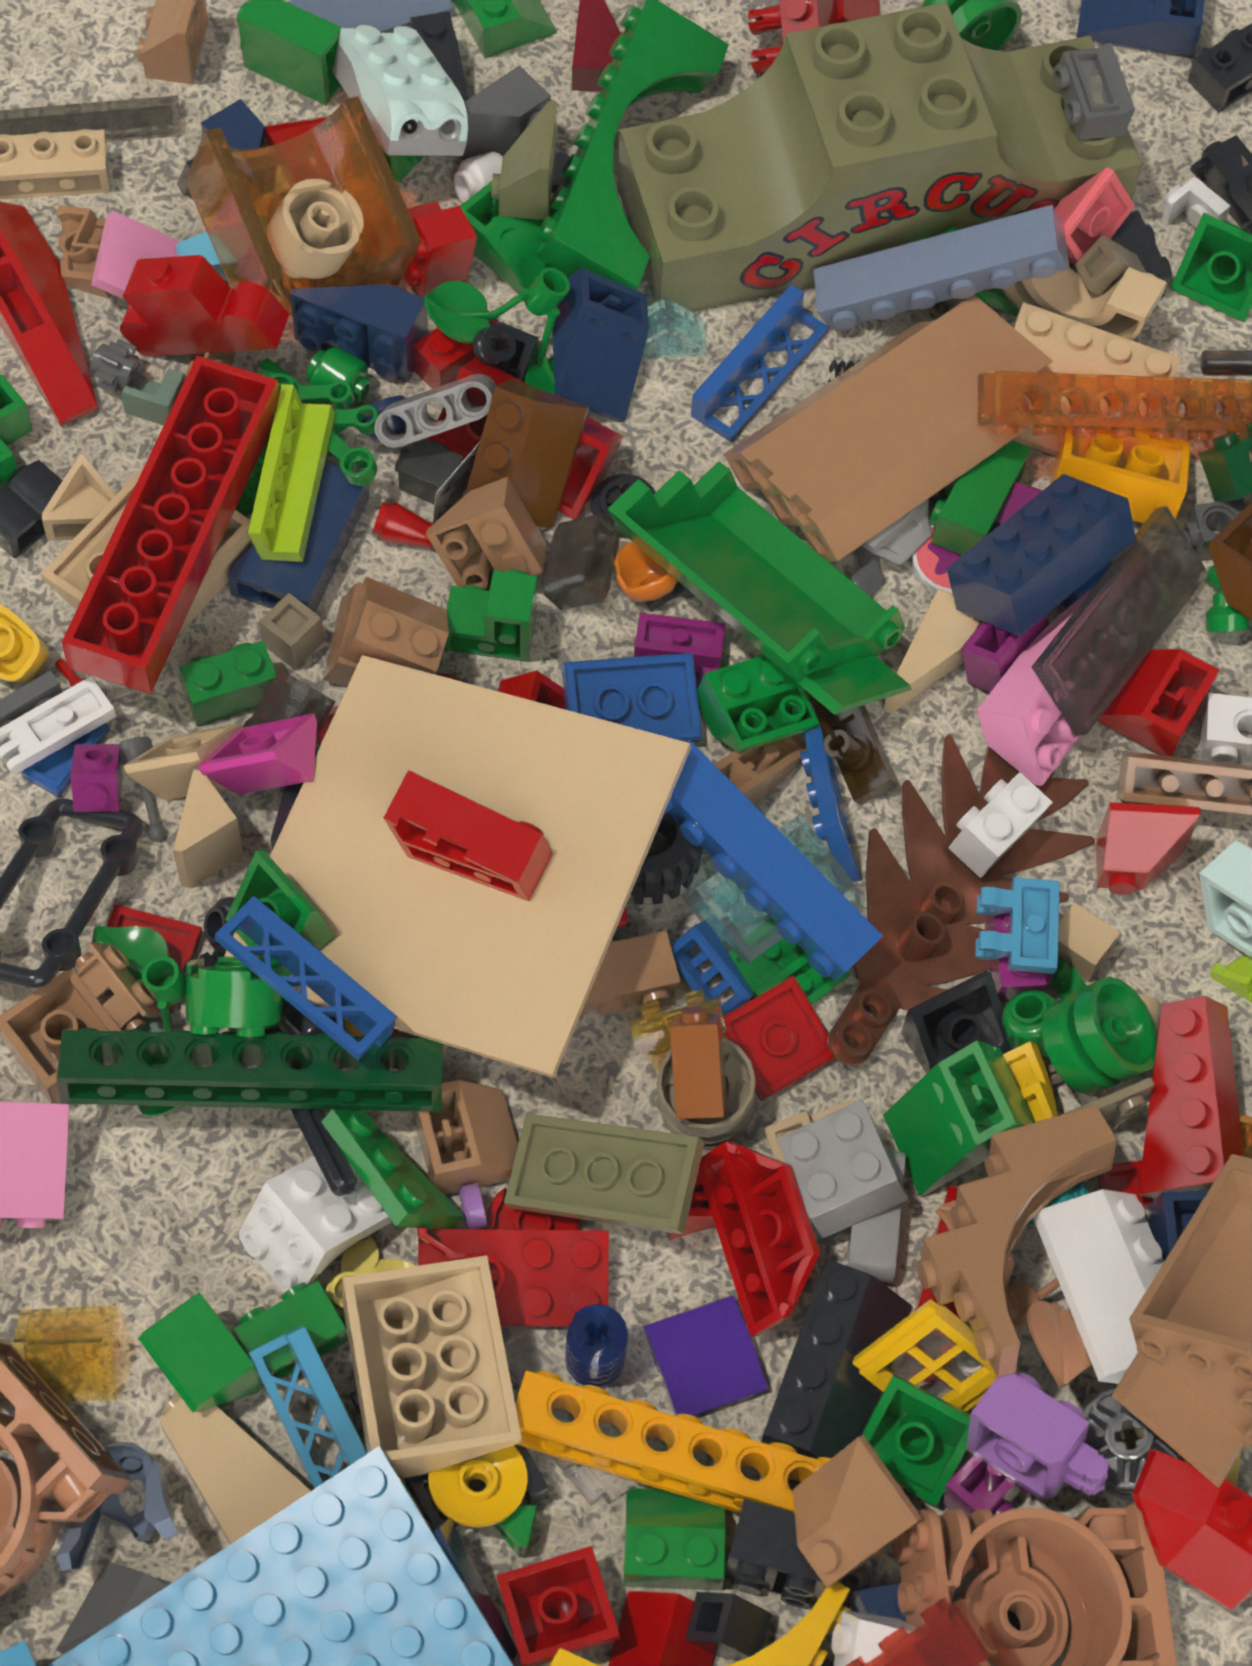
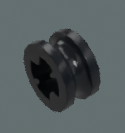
(506, 345)

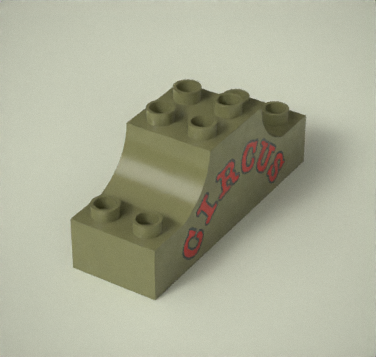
(852, 150)

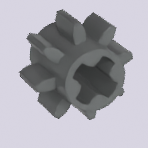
(116, 366)

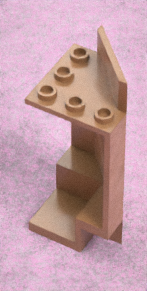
(1197, 1333)

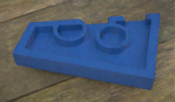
(826, 796)

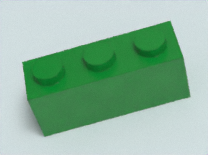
(977, 499)

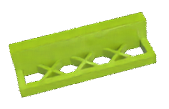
(290, 477)

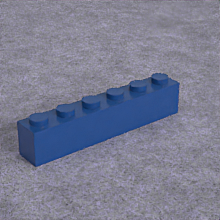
(768, 868)

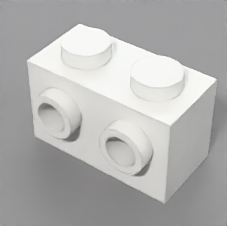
(1000, 824)

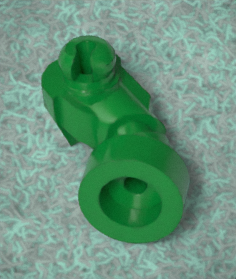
(1221, 615)

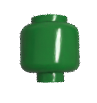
(340, 365)
(1024, 1017)

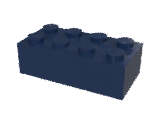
(1041, 554)

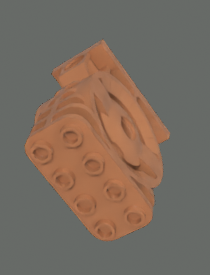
(36, 1501)
(1083, 1577)

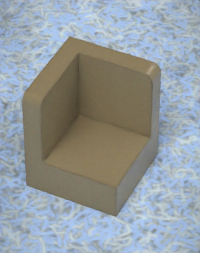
(1106, 263)
(291, 631)

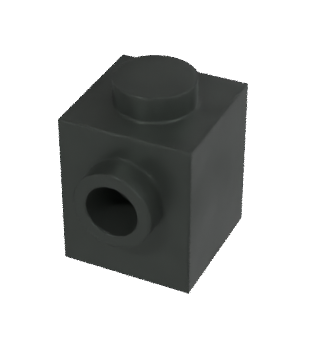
(426, 468)

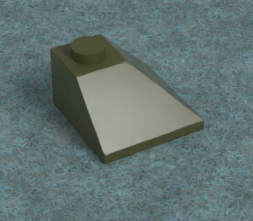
(528, 169)

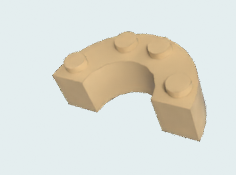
(1118, 310)

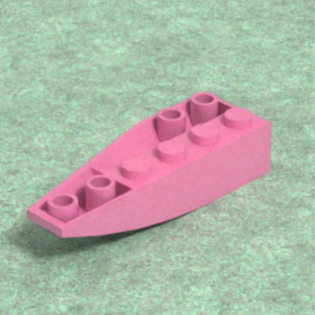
(1021, 716)

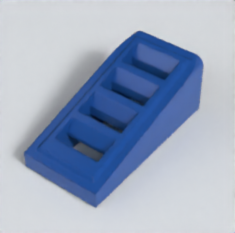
(713, 949)

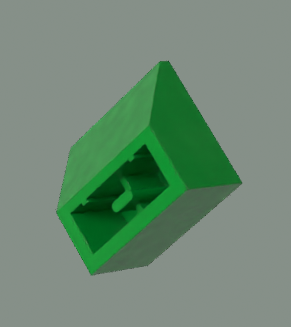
(753, 704)

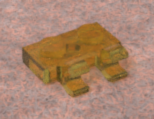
(652, 1031)

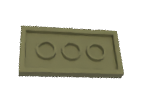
(604, 1173)

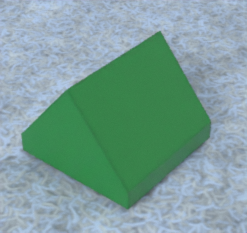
(518, 1529)

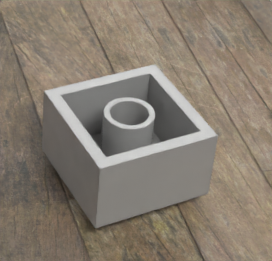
(842, 1169)

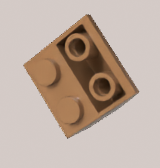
(488, 533)
(468, 1138)

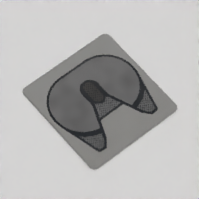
(454, 486)

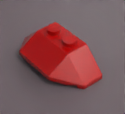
(760, 1231)
(1197, 1528)

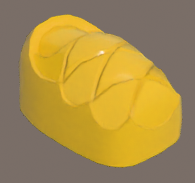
(20, 649)

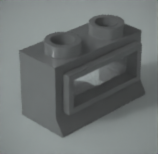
(1094, 92)

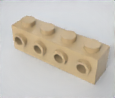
(54, 164)

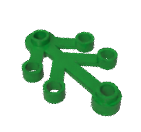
(350, 458)

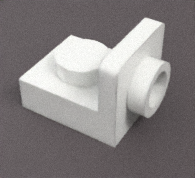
(1193, 200)

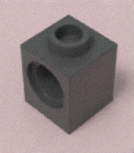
(1206, 517)

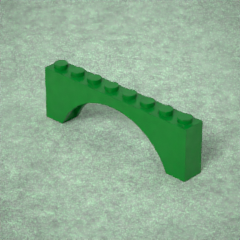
(651, 57)

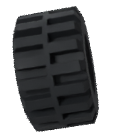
(670, 869)

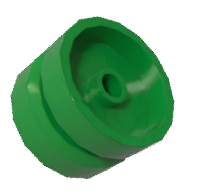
(984, 22)
(1099, 1036)

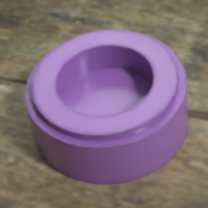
(472, 1206)

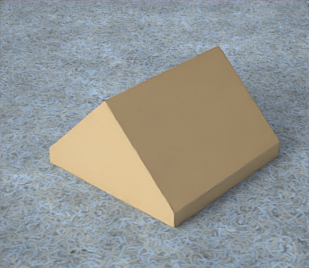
(170, 764)
(206, 833)

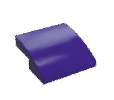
(705, 1357)

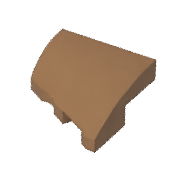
(80, 247)

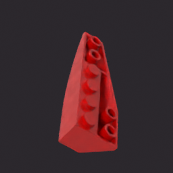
(40, 317)

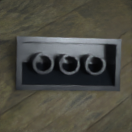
(822, 1394)

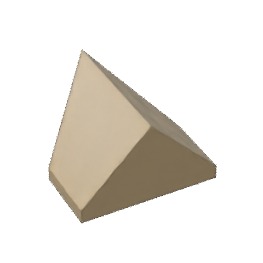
(76, 501)

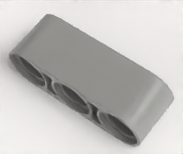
(421, 424)
(875, 1240)

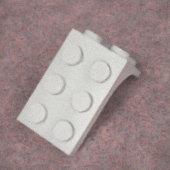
(304, 1226)

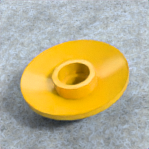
(504, 1491)

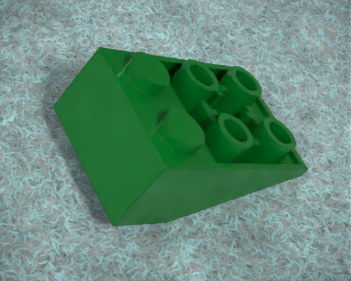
(499, 238)
(953, 1112)

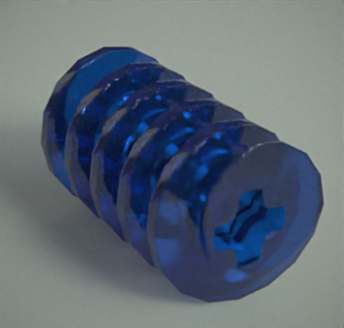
(596, 1345)

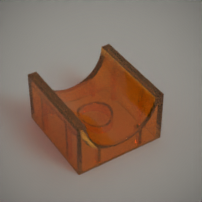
(244, 188)

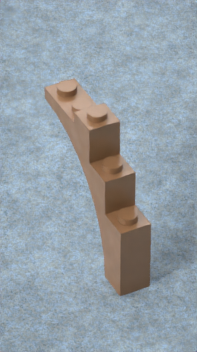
(1024, 1174)

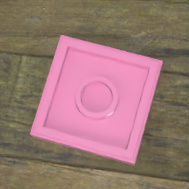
(120, 248)

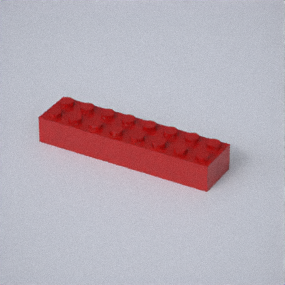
(172, 525)

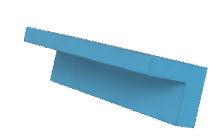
(324, 1394)

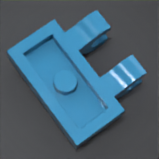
(1032, 928)

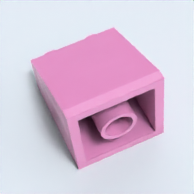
(33, 1162)

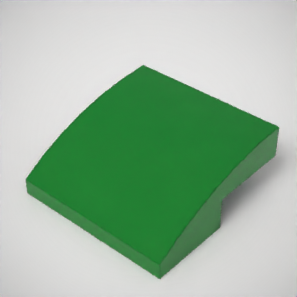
(781, 963)

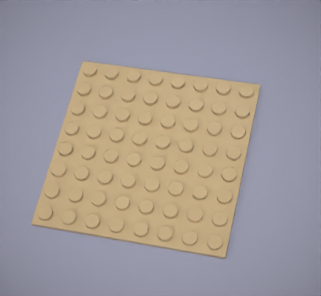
(442, 948)

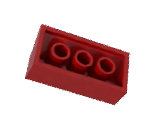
(593, 455)

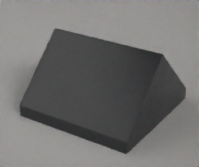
(955, 1021)

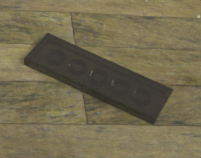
(1120, 621)

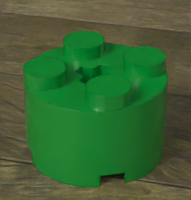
(230, 998)

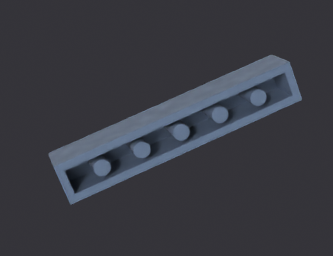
(941, 268)

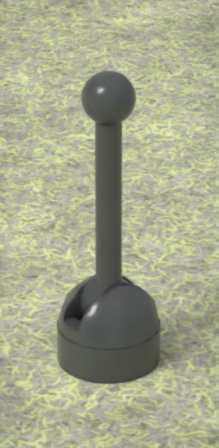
(129, 750)

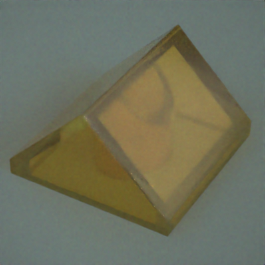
(72, 1350)

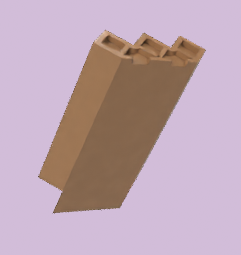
(885, 430)

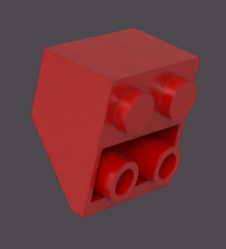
(1161, 699)

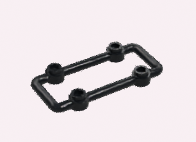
(37, 840)

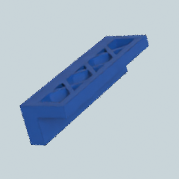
(747, 355)
(310, 970)

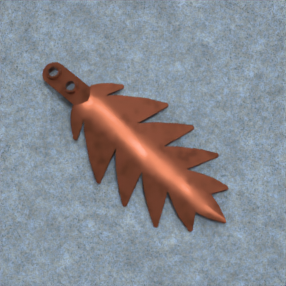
(930, 917)

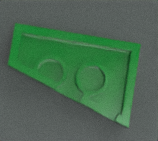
(390, 1176)

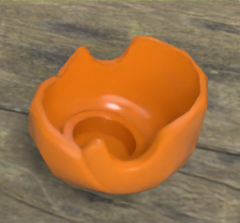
(640, 575)

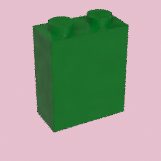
(289, 47)

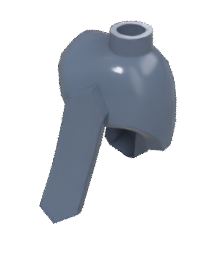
(142, 1525)

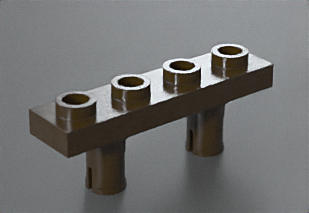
(856, 750)

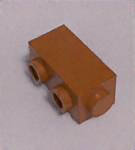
(698, 1064)

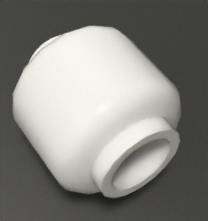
(476, 173)

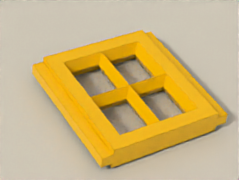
(931, 1352)

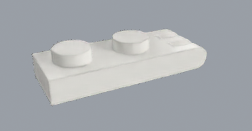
(54, 725)

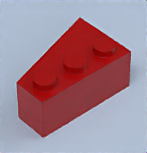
(466, 837)

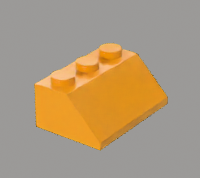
(1138, 468)

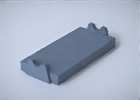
(379, 14)

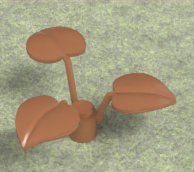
(1050, 1327)

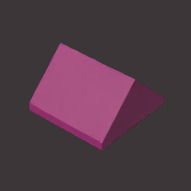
(265, 756)

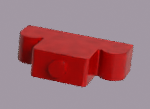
(189, 309)

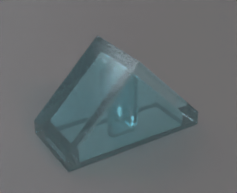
(674, 332)

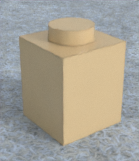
(1084, 940)

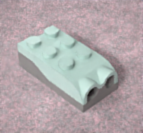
(402, 91)

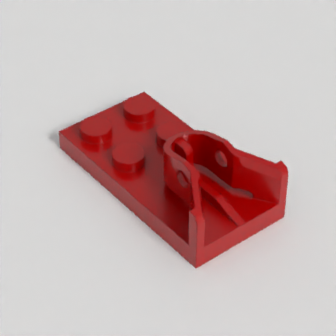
(534, 1273)

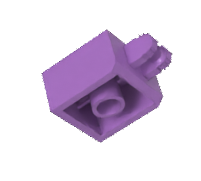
(1034, 1438)

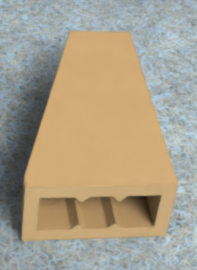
(229, 1468)

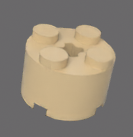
(314, 229)

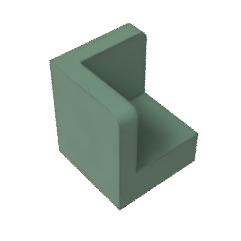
(153, 399)

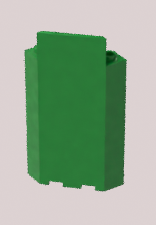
(767, 585)

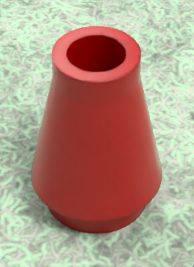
(401, 526)

